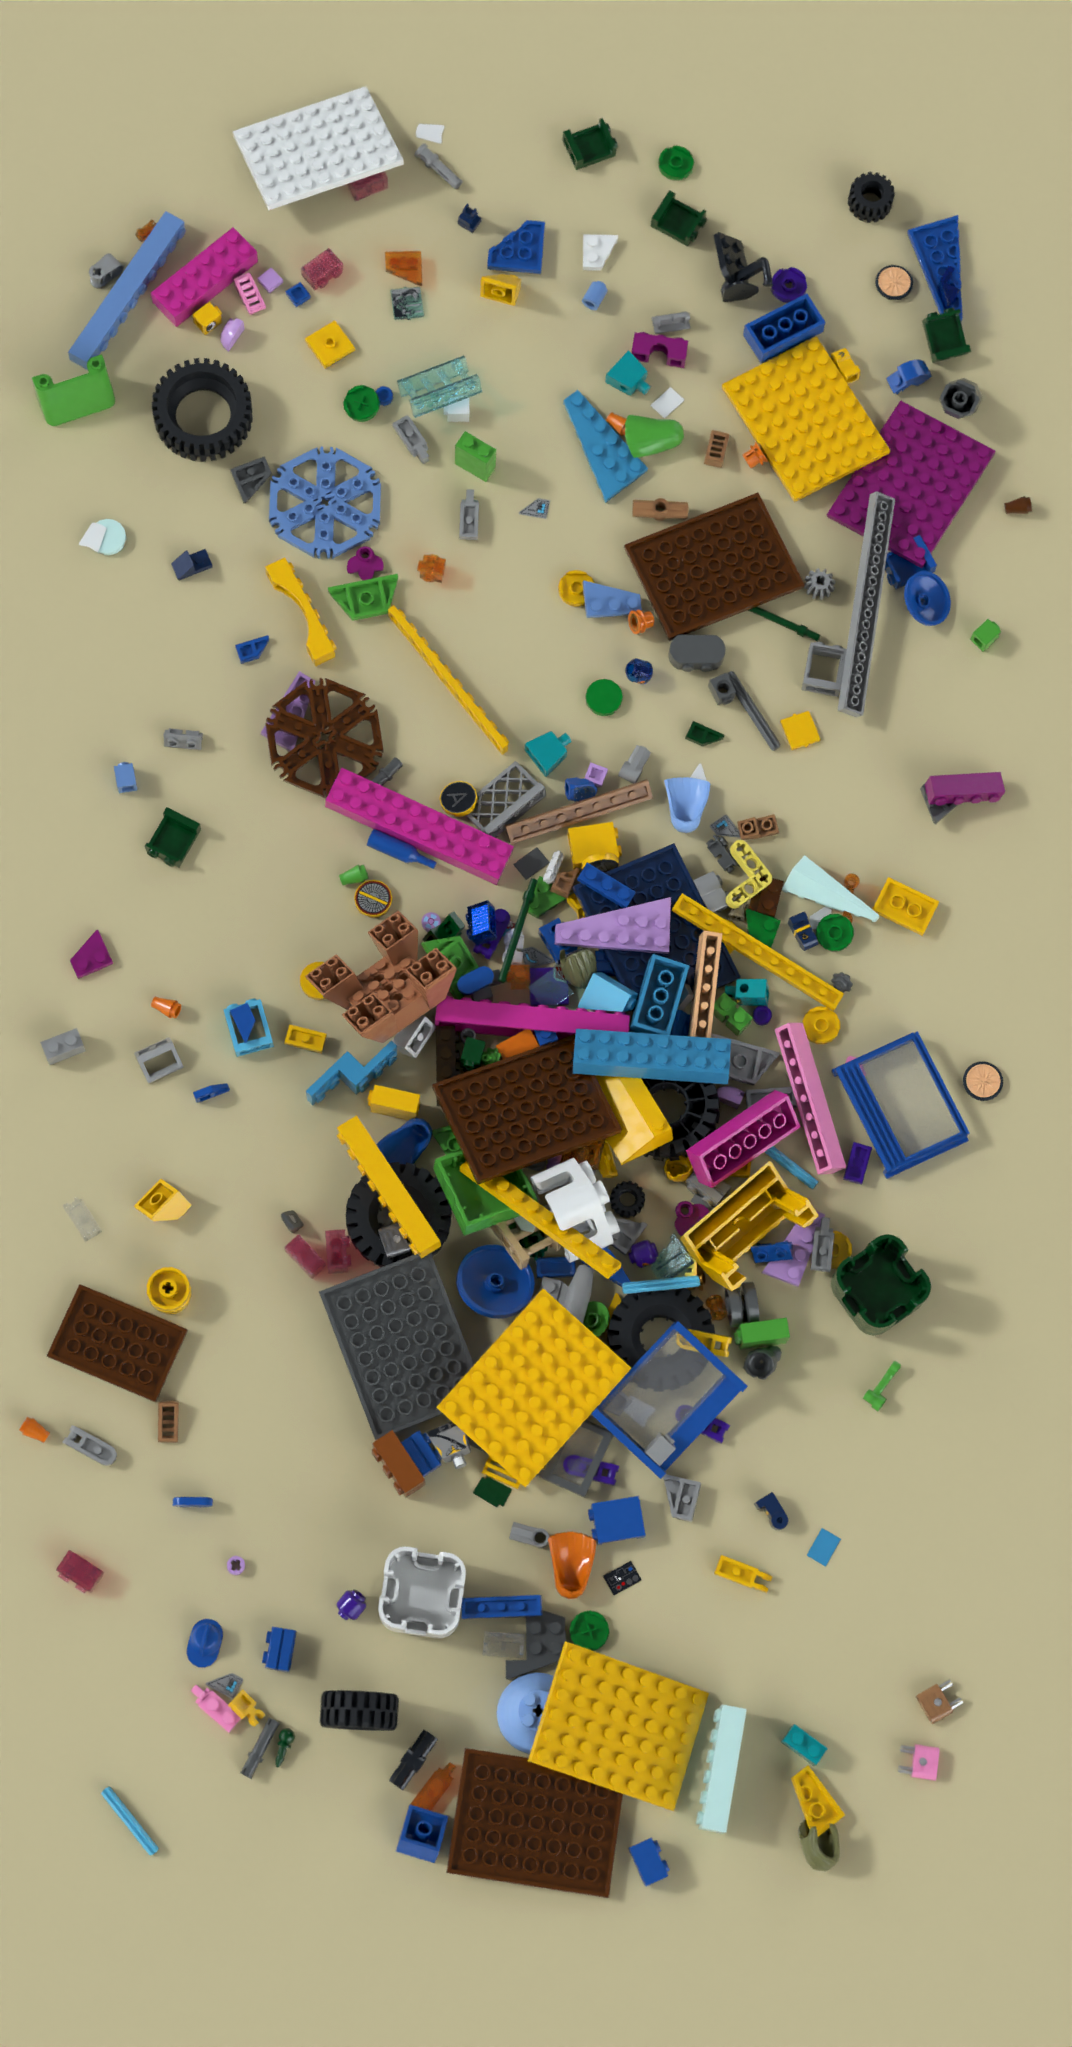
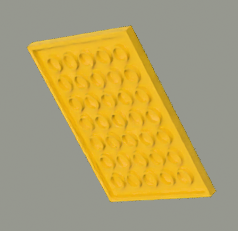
(805, 419)
(533, 1387)
(618, 1726)

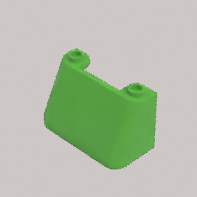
(75, 396)

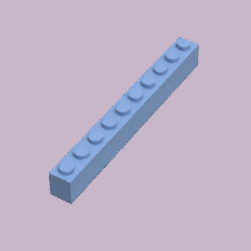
(127, 289)

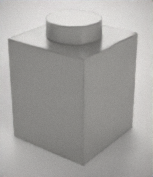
(660, 1448)

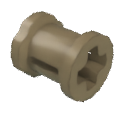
(737, 914)

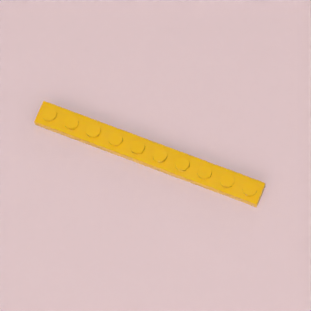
(444, 674)
(758, 952)
(546, 1222)

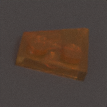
(405, 265)

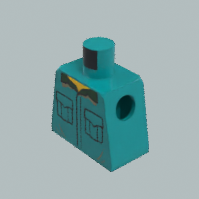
(756, 992)

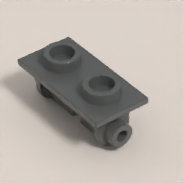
(719, 847)

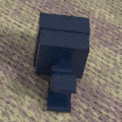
(469, 219)

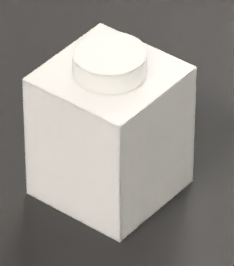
(458, 411)

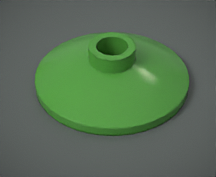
(596, 1312)

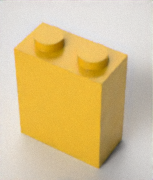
(592, 840)
(394, 1102)

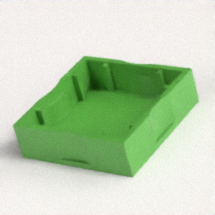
(471, 1203)

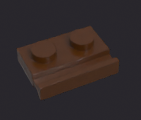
(767, 900)

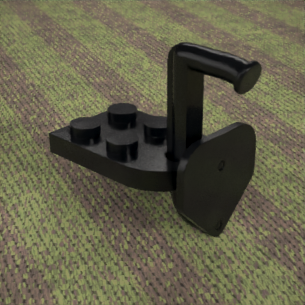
(735, 269)

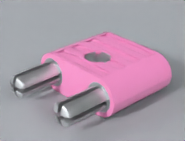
(923, 1763)

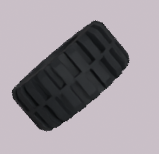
(359, 1710)

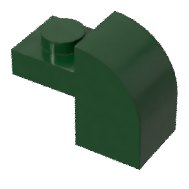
(449, 927)

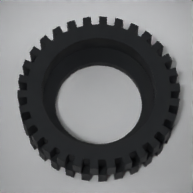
(197, 378)

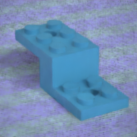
(352, 1073)

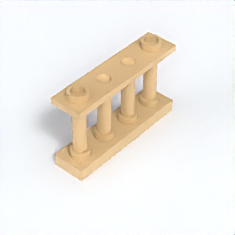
(511, 1243)

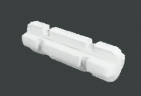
(553, 867)

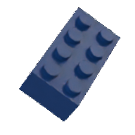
(784, 328)

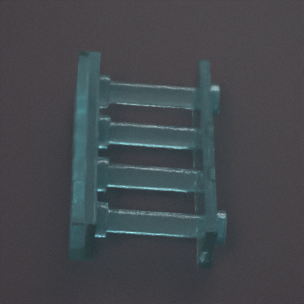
(443, 396)

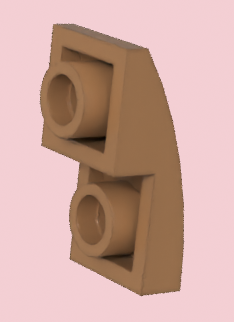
(758, 828)

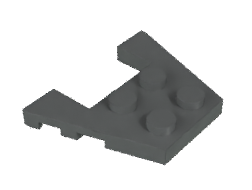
(543, 1643)

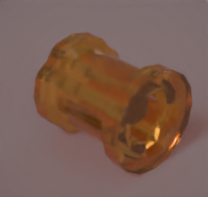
(716, 1308)

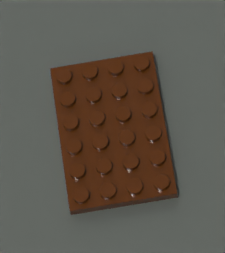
(117, 1343)

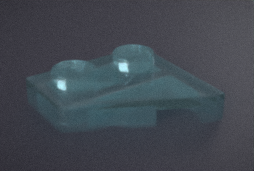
(672, 1260)

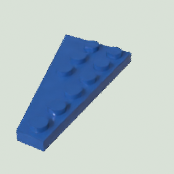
(935, 249)

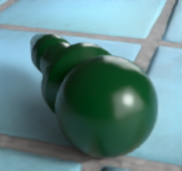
(286, 1737)

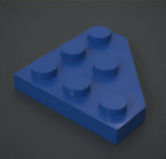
(519, 250)

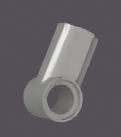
(633, 767)
(527, 1535)

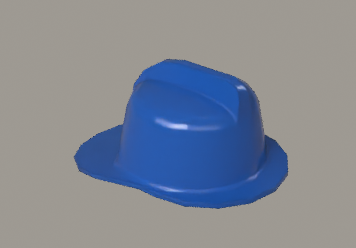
(204, 1643)

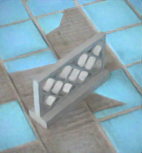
(515, 809)

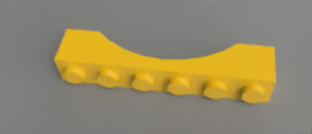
(283, 580)

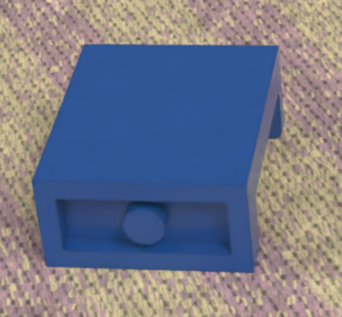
(900, 569)
(617, 1520)

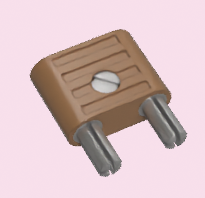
(935, 1703)

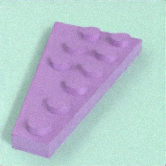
(627, 929)

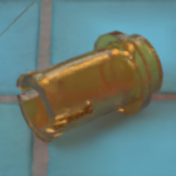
(143, 233)

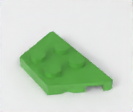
(365, 597)
(458, 954)

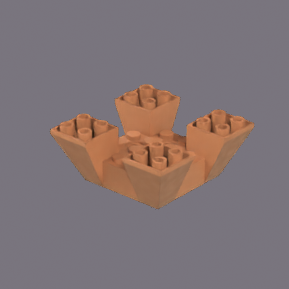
(392, 989)

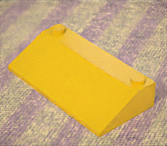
(638, 1116)

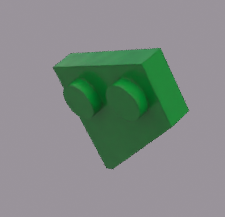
(762, 927)

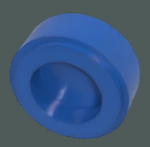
(385, 395)

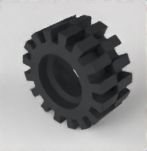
(632, 1188)

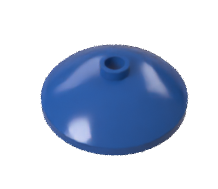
(927, 598)

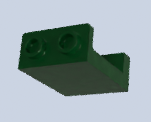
(590, 145)
(678, 220)
(945, 335)
(173, 838)

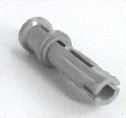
(432, 161)

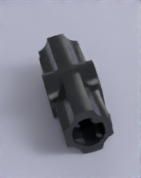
(413, 1760)

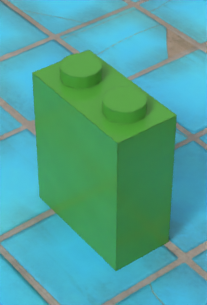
(475, 456)
(762, 1333)

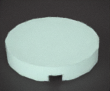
(113, 538)

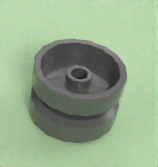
(742, 1305)

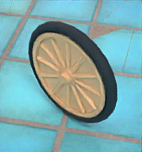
(894, 282)
(983, 1081)

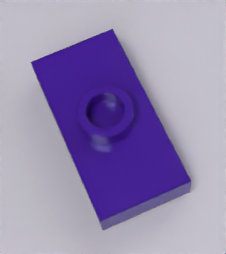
(857, 1163)

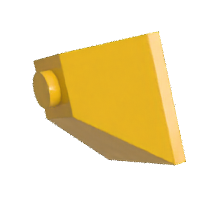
(501, 288)
(163, 1203)

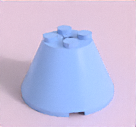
(516, 1708)

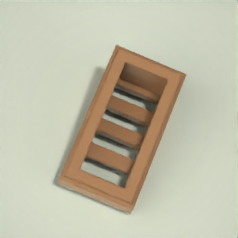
(712, 460)
(161, 1438)

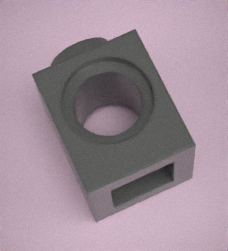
(718, 682)

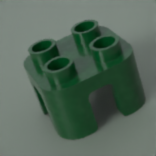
(880, 1285)

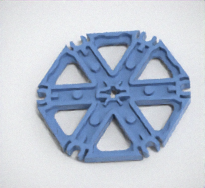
(325, 515)

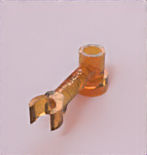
(855, 879)

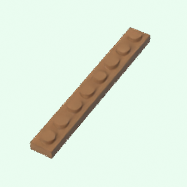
(578, 811)

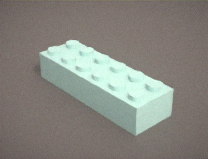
(722, 1769)

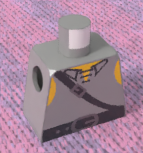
(450, 1443)

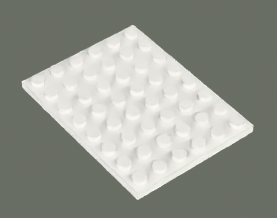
(317, 148)

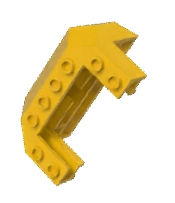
(742, 1222)

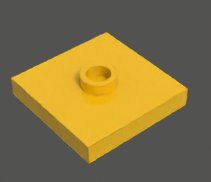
(329, 344)

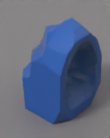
(579, 789)

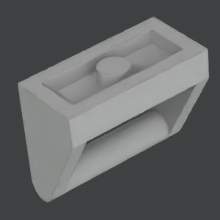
(153, 1051)

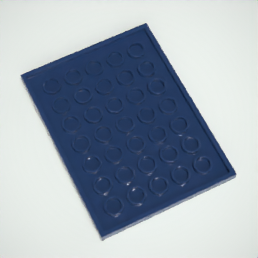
(656, 878)

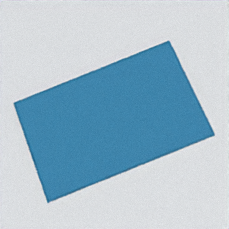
(823, 1547)

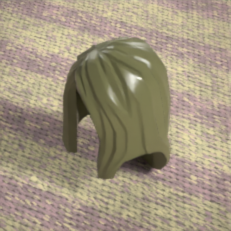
(578, 967)
(820, 1851)

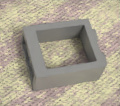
(823, 686)

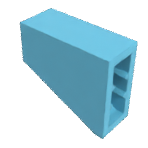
(607, 995)

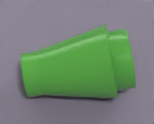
(355, 875)

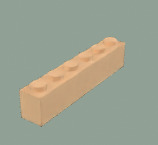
(705, 984)

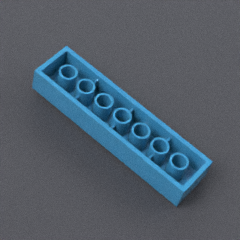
(651, 1056)

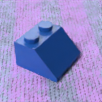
(422, 1834)

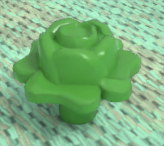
(490, 1056)

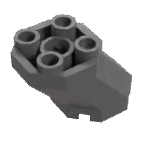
(960, 398)

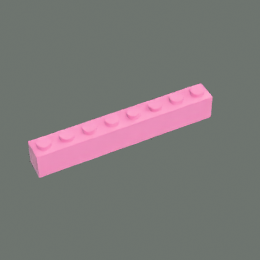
(810, 1098)

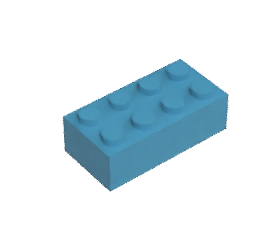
(659, 996)

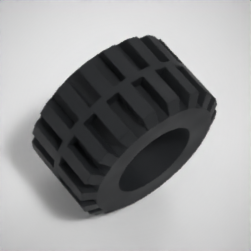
(871, 184)

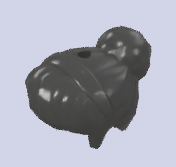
(768, 1355)

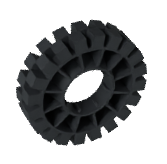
(700, 1099)
(364, 1206)
(645, 1306)

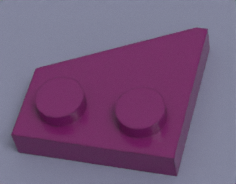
(91, 956)

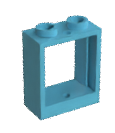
(252, 1045)

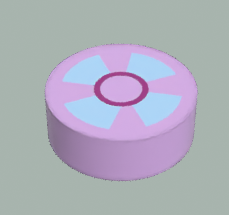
(430, 921)

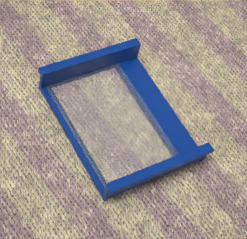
(903, 1104)
(671, 1391)

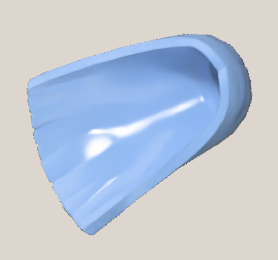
(686, 801)

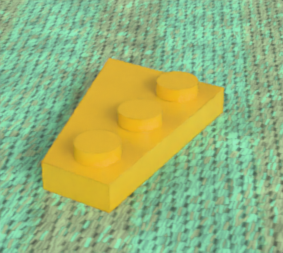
(815, 1801)

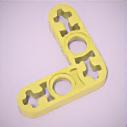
(753, 880)

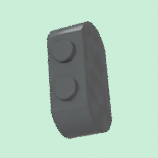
(697, 652)

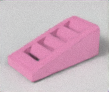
(243, 283)

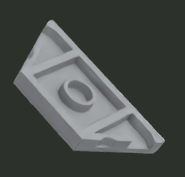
(748, 1061)

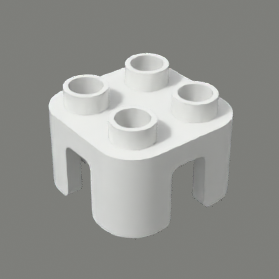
(578, 1203)
(422, 1592)

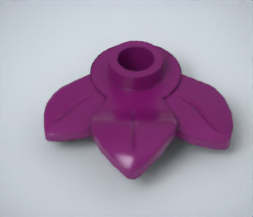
(365, 566)
(687, 1221)

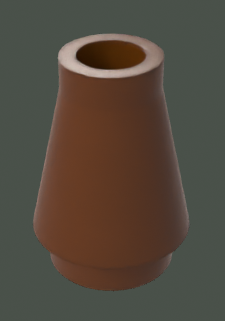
(1019, 506)

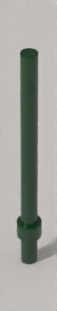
(800, 629)
(528, 898)

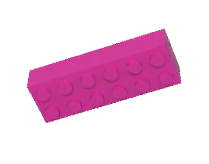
(204, 277)
(743, 1138)

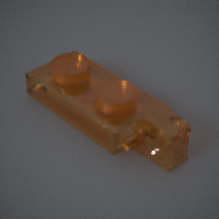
(434, 1788)

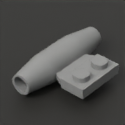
(577, 1295)

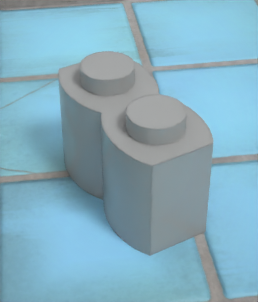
(711, 892)

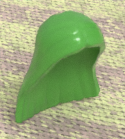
(652, 436)

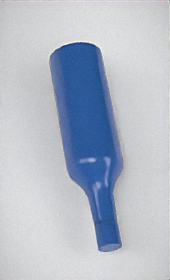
(397, 848)

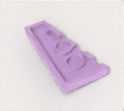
(296, 707)
(802, 1240)

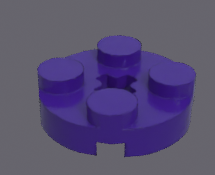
(789, 275)

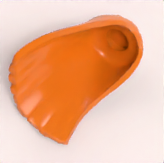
(572, 1562)

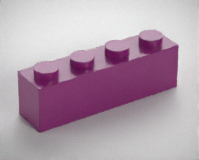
(964, 788)

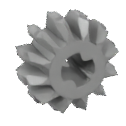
(819, 577)

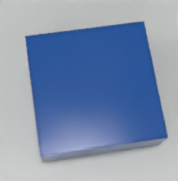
(298, 294)

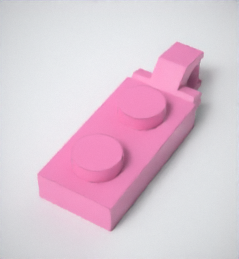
(216, 1708)

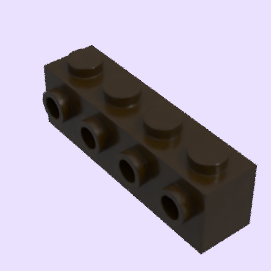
(446, 1053)

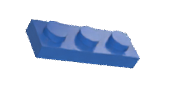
(606, 885)

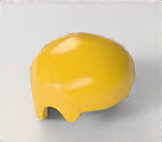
(679, 1169)

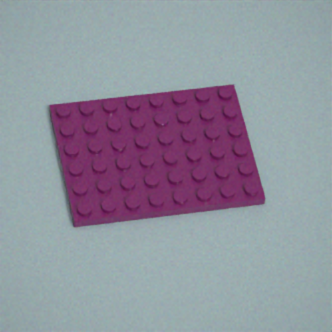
(925, 472)

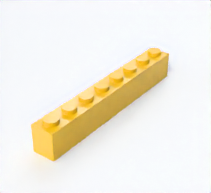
(388, 1186)

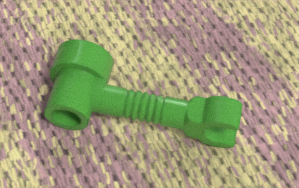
(874, 1397)

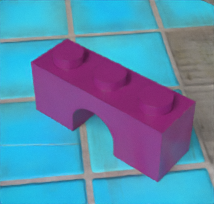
(673, 348)

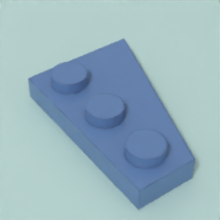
(608, 601)

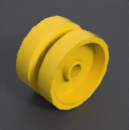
(166, 1279)

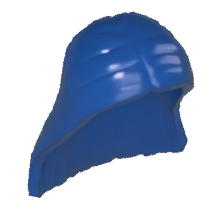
(406, 1142)

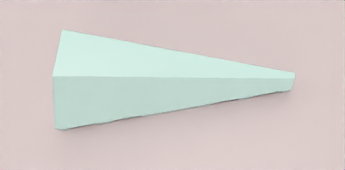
(813, 883)

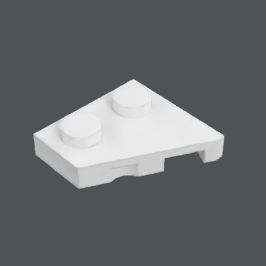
(596, 250)

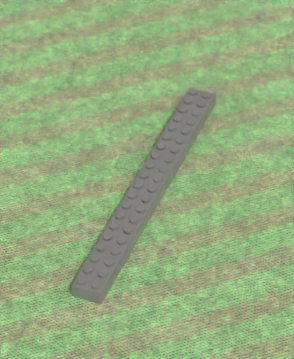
(866, 604)

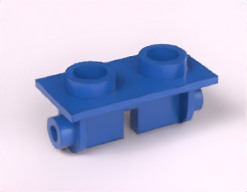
(772, 1252)

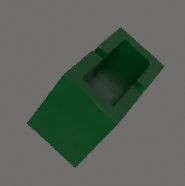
(472, 1054)

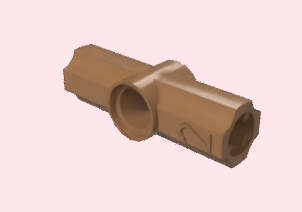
(672, 510)

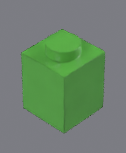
(985, 635)

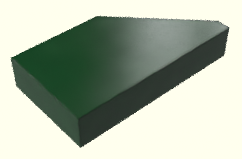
(703, 735)

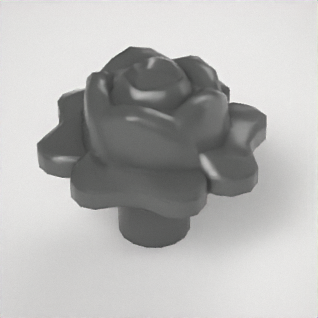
(842, 982)

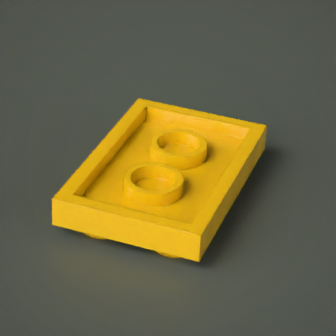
(905, 906)

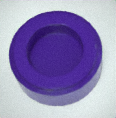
(762, 1015)

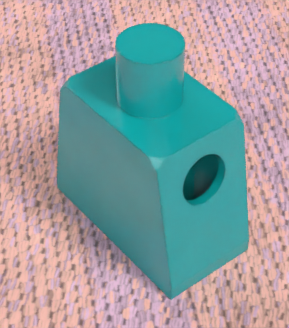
(628, 375)
(547, 751)

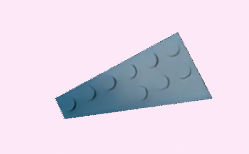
(603, 448)

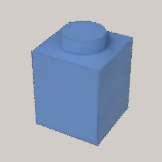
(125, 777)

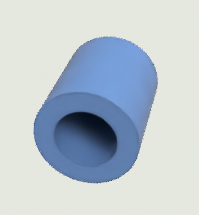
(594, 295)

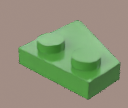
(544, 899)

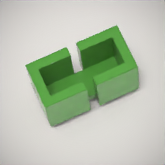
(738, 1018)

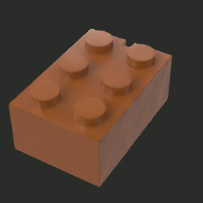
(397, 1464)

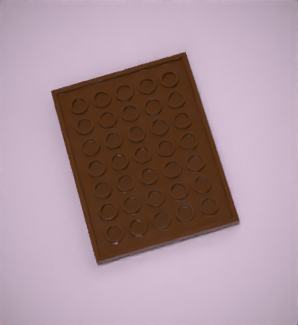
(713, 566)
(524, 1110)
(533, 1826)

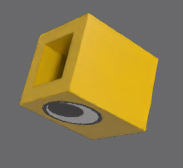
(207, 318)

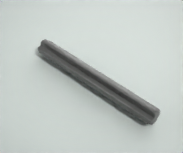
(753, 712)

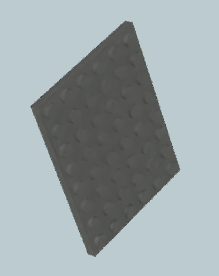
(398, 1341)

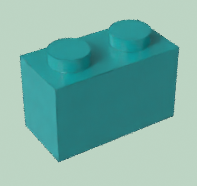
(804, 1745)

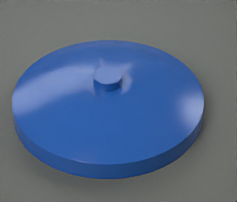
(494, 1283)

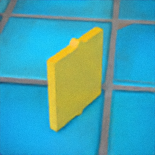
(800, 730)

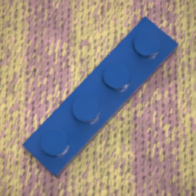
(502, 1607)

